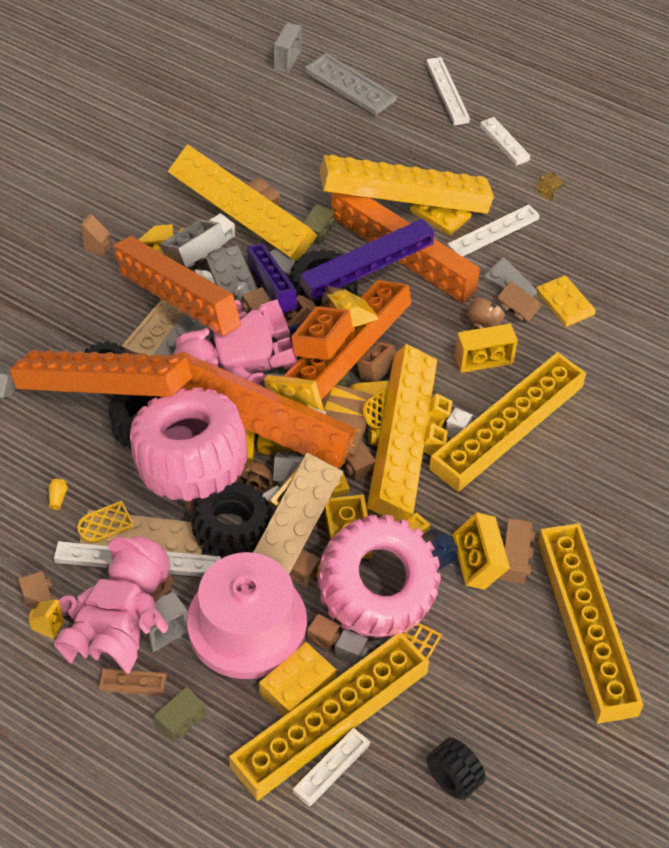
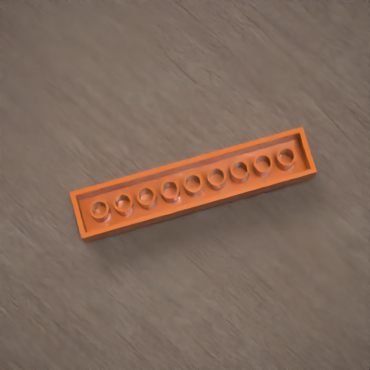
(434, 263)
(177, 285)
(388, 303)
(101, 373)
(276, 415)

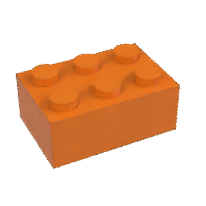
(322, 333)

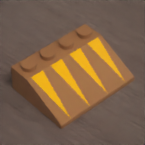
(347, 406)

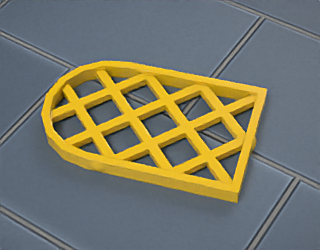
(368, 417)
(97, 513)

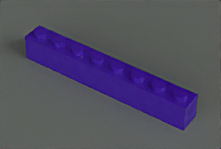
(367, 258)

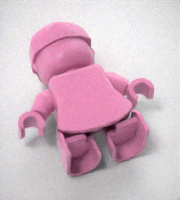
(117, 608)

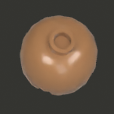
(484, 315)
(257, 476)

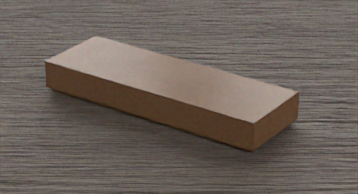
(134, 683)

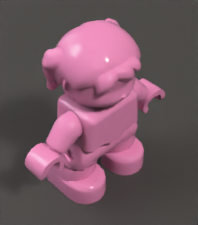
(248, 346)

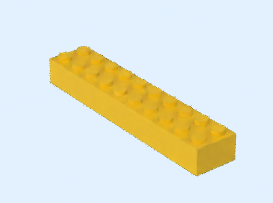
(405, 184)
(242, 203)
(506, 422)
(402, 434)
(589, 624)
(328, 716)

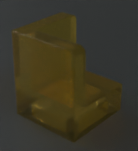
(548, 184)

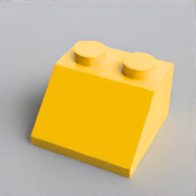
(359, 309)

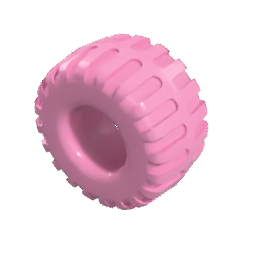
(189, 444)
(354, 603)

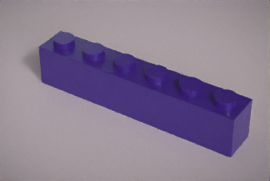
(271, 277)

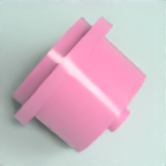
(246, 616)

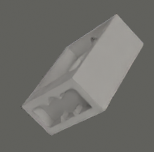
(287, 47)

